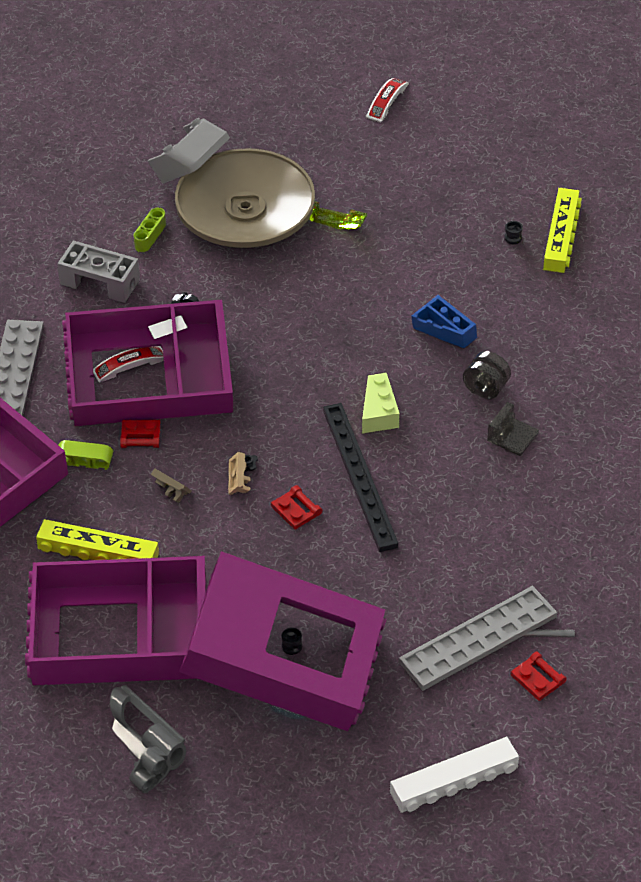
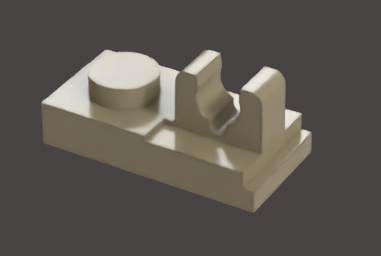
(174, 486)

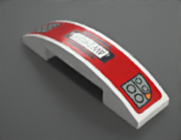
(384, 99)
(127, 360)

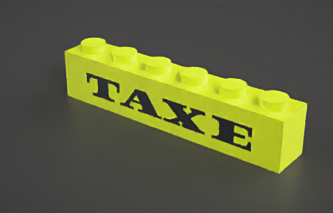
(561, 230)
(92, 543)

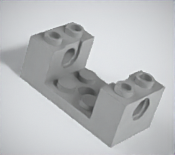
(117, 270)

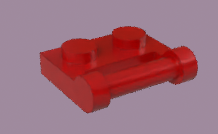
(146, 430)
(292, 512)
(533, 680)

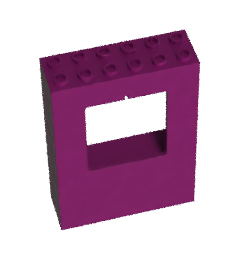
(193, 361)
(27, 462)
(167, 602)
(236, 626)

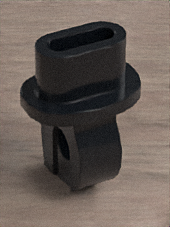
(184, 298)

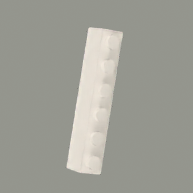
(454, 774)

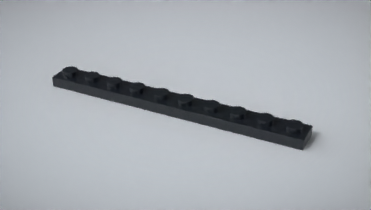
(360, 478)

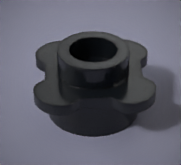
(250, 465)

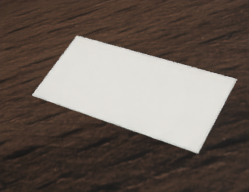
(165, 327)

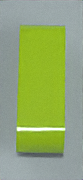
(149, 229)
(87, 454)

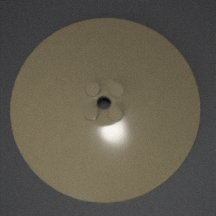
(268, 183)

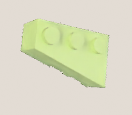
(380, 405)

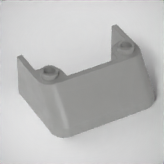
(191, 152)

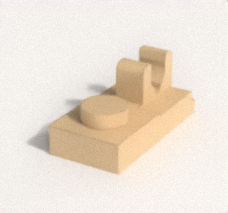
(236, 474)

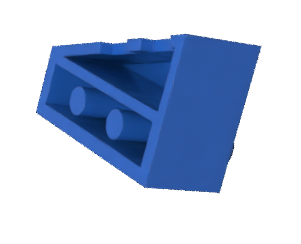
(445, 323)

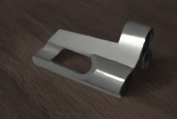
(159, 748)

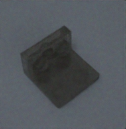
(510, 432)

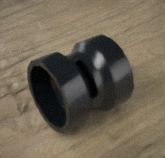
(513, 232)
(291, 641)

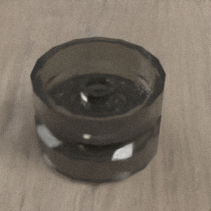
(487, 375)

